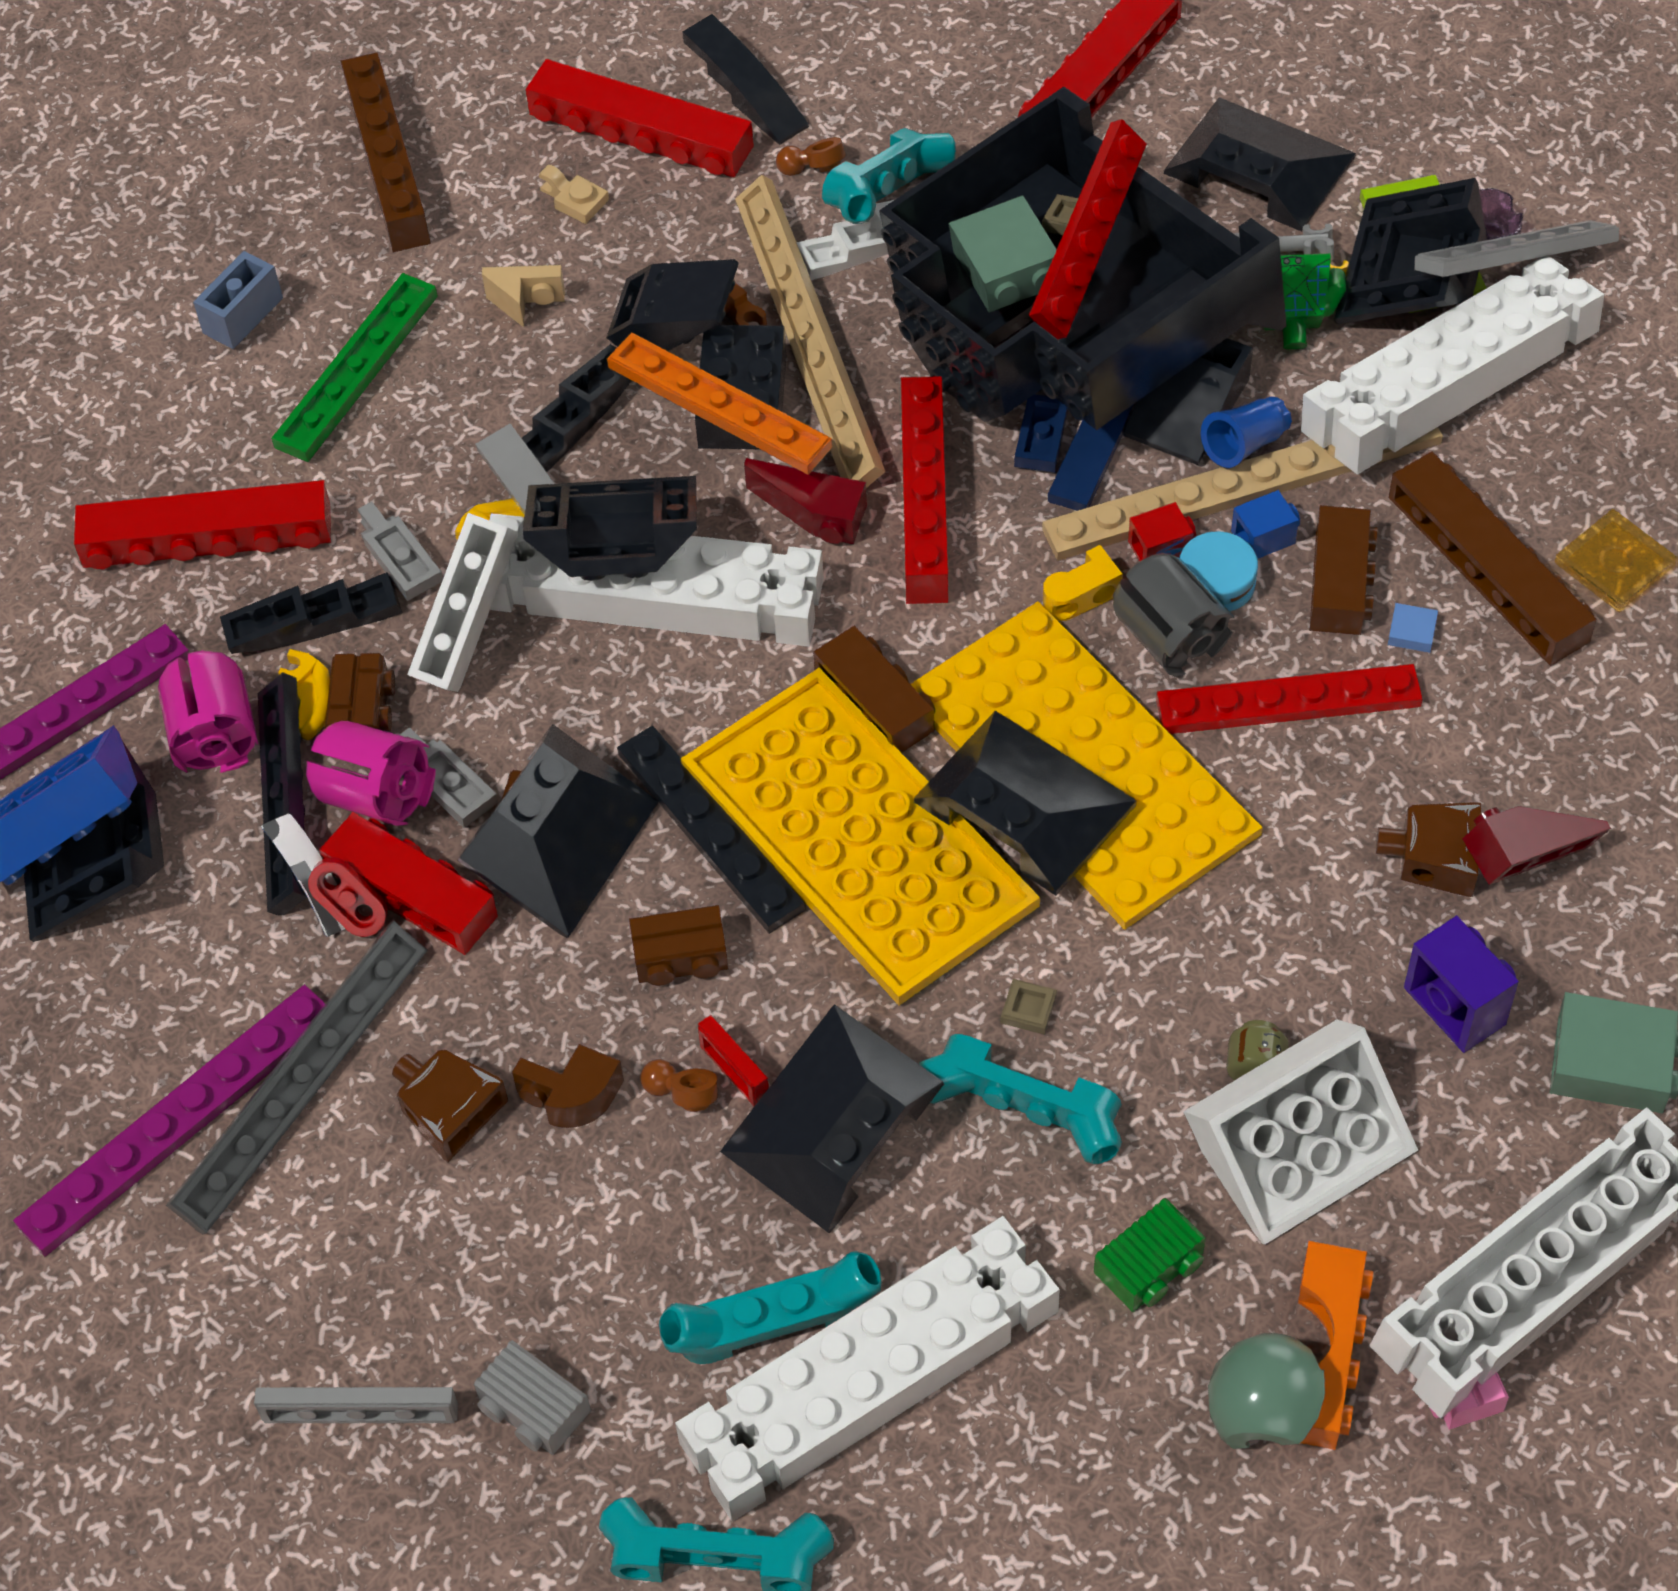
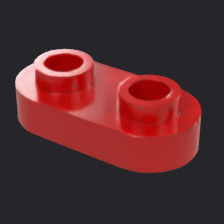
(345, 897)

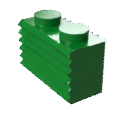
(1150, 1256)

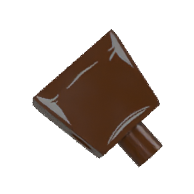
(1434, 846)
(447, 1099)

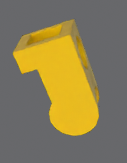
(1083, 587)

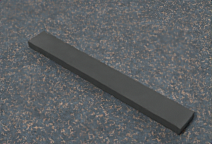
(296, 1079)

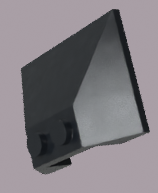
(1264, 157)
(1397, 229)
(611, 524)
(1028, 800)
(558, 831)
(98, 867)
(830, 1116)

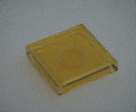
(1616, 560)

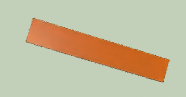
(720, 403)

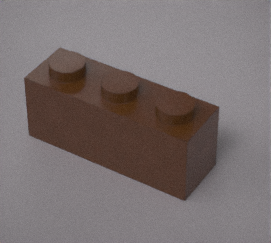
(1342, 570)
(877, 687)

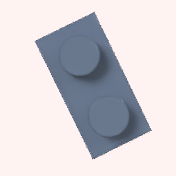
(238, 299)

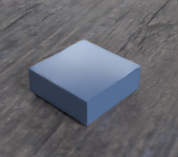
(1412, 627)

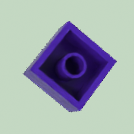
(1461, 983)

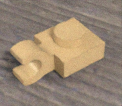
(575, 198)

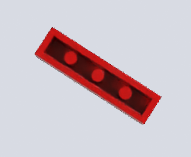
(414, 884)

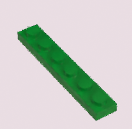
(354, 367)

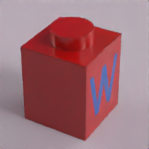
(1160, 531)

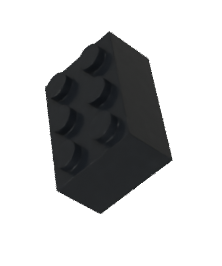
(749, 360)

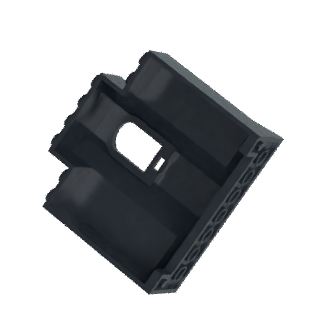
(1155, 304)

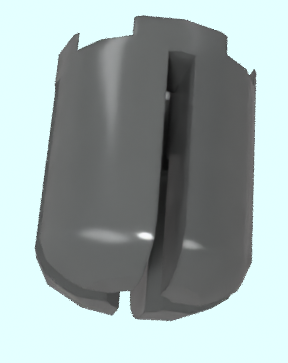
(1171, 612)

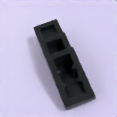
(745, 78)
(580, 405)
(300, 617)

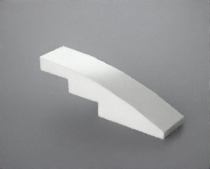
(845, 247)

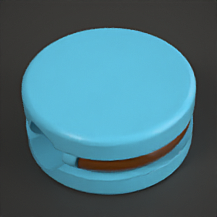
(1224, 565)

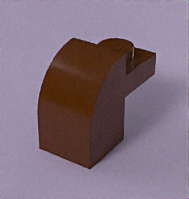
(578, 1093)

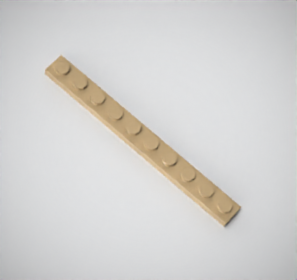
(809, 333)
(1207, 493)

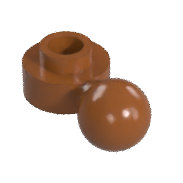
(821, 155)
(690, 1088)

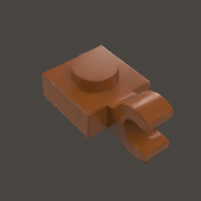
(741, 310)

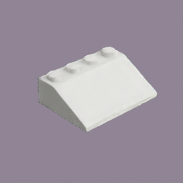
(1302, 1129)

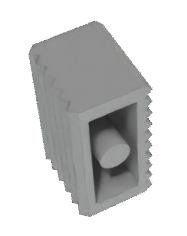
(531, 1399)

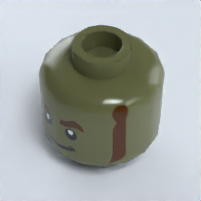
(1252, 1046)

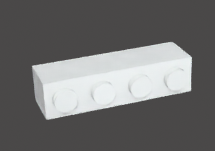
(463, 603)

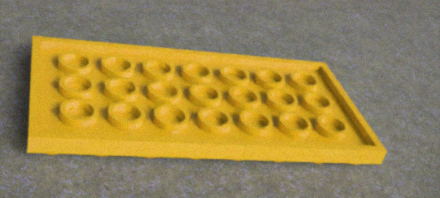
(1066, 698)
(844, 832)

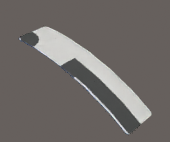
(301, 858)

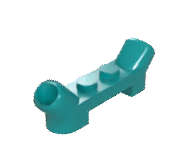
(910, 154)
(968, 1068)
(717, 1327)
(783, 1560)

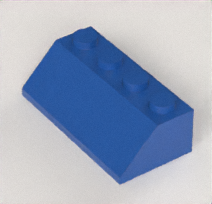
(64, 803)

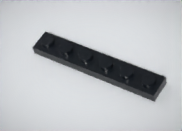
(280, 783)
(711, 830)

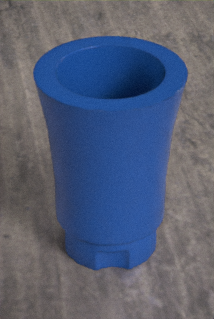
(1238, 432)

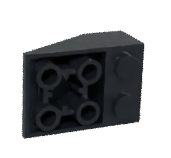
(673, 302)
(1175, 410)

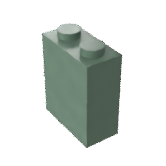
(1003, 252)
(1615, 1053)

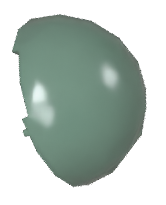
(1266, 1391)

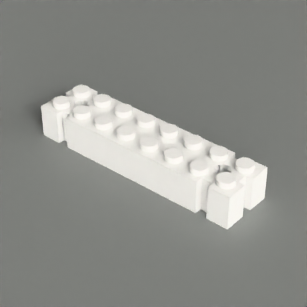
(1451, 363)
(701, 589)
(1535, 1265)
(867, 1367)

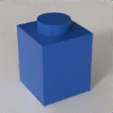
(1266, 523)

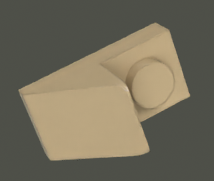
(516, 285)

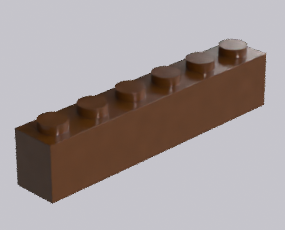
(385, 152)
(1492, 558)

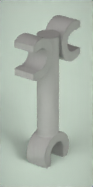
(1310, 242)

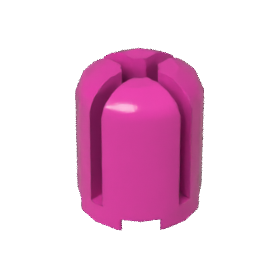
(207, 712)
(379, 792)

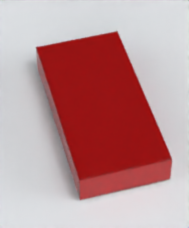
(732, 1060)

